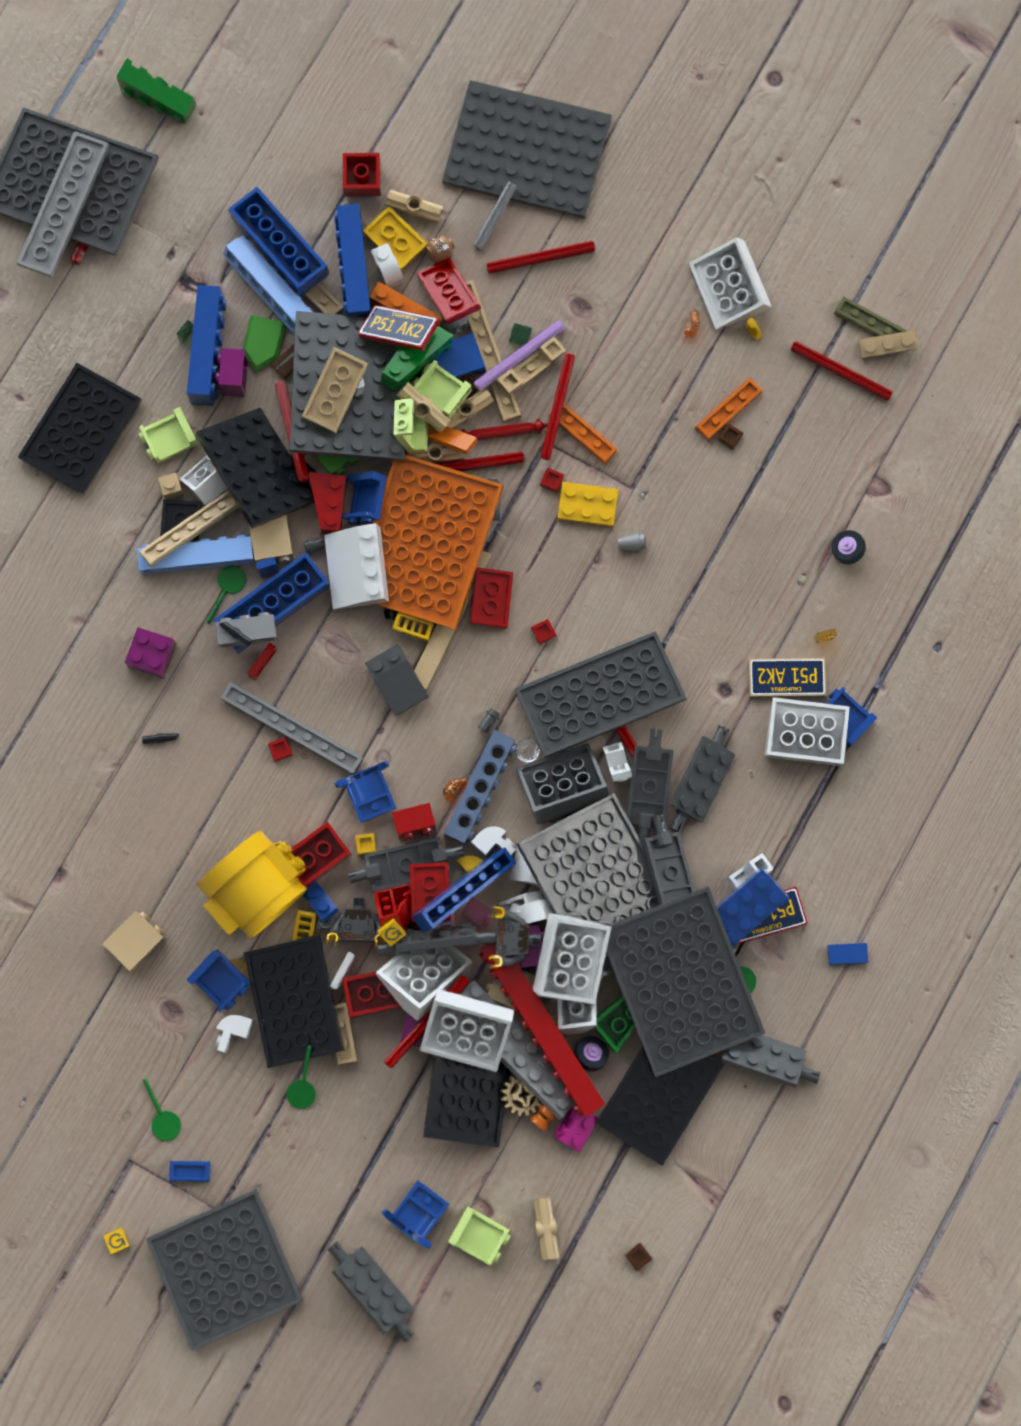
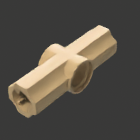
(403, 202)
(475, 403)
(433, 415)
(446, 454)
(546, 1228)

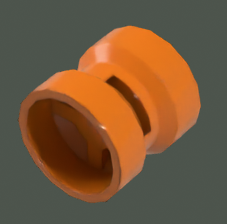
(540, 1121)

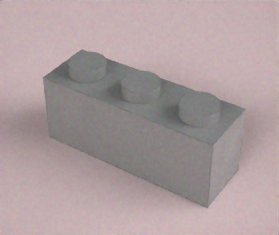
(258, 629)

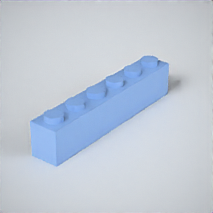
(265, 281)
(203, 555)

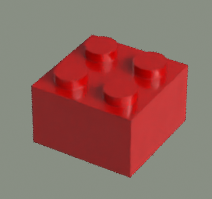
(361, 174)
(414, 821)

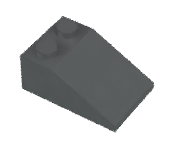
(396, 679)

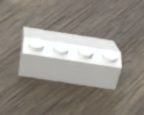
(730, 284)
(356, 567)
(807, 732)
(571, 959)
(418, 975)
(467, 1030)

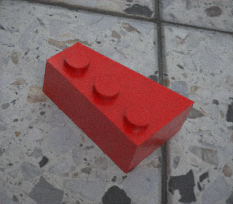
(329, 499)
(394, 904)

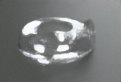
(527, 743)

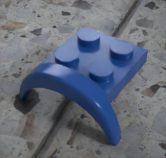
(369, 792)
(418, 1213)

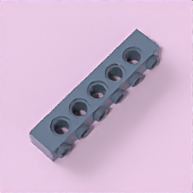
(496, 741)

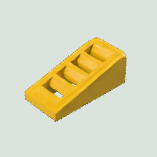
(430, 626)
(310, 915)

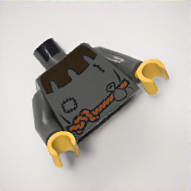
(356, 925)
(512, 938)

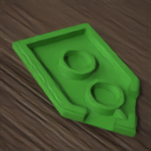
(263, 341)

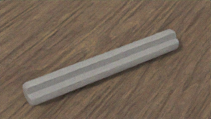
(495, 215)

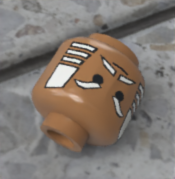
(440, 248)

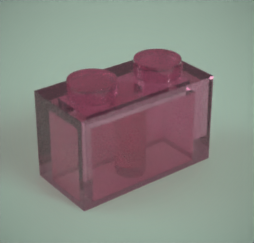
(477, 913)

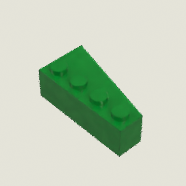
(155, 92)
(409, 362)
(615, 1023)

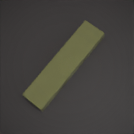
(865, 318)

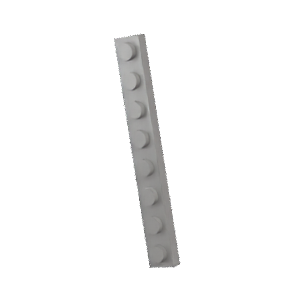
(291, 728)

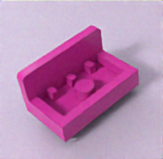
(575, 1129)

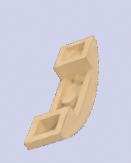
(532, 366)

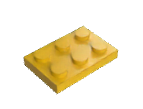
(398, 234)
(587, 504)

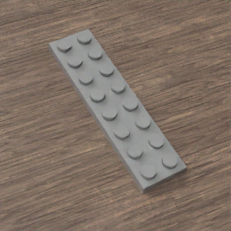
(63, 204)
(526, 1061)

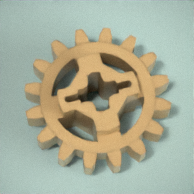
(523, 1102)

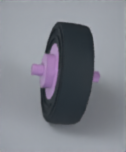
(848, 547)
(591, 1053)

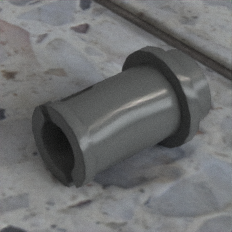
(314, 544)
(489, 720)

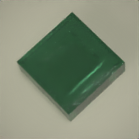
(185, 331)
(520, 334)

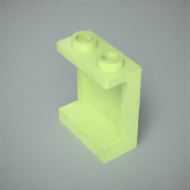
(442, 388)
(408, 428)
(168, 436)
(479, 1236)

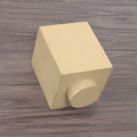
(171, 486)

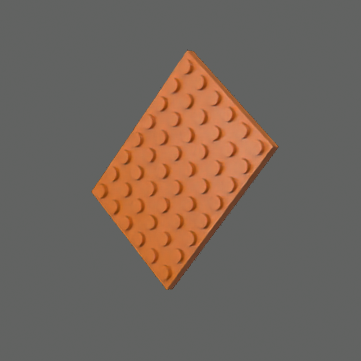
(433, 537)

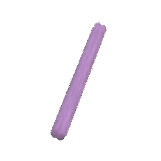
(518, 355)

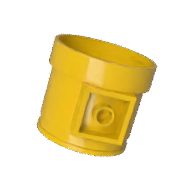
(253, 885)

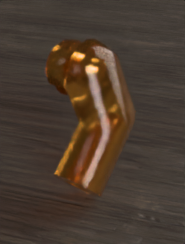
(695, 323)
(451, 787)

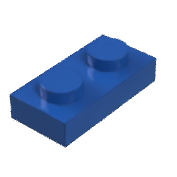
(320, 902)

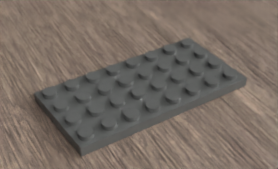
(600, 694)

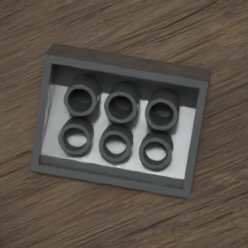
(562, 783)

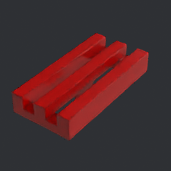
(262, 661)

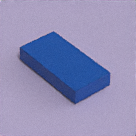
(267, 567)
(847, 953)
(190, 1171)

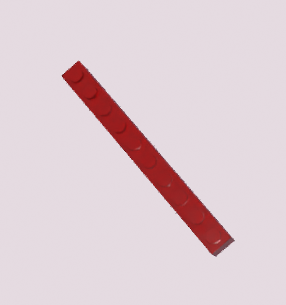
(545, 1034)

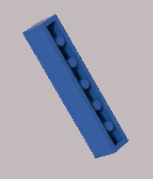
(463, 889)

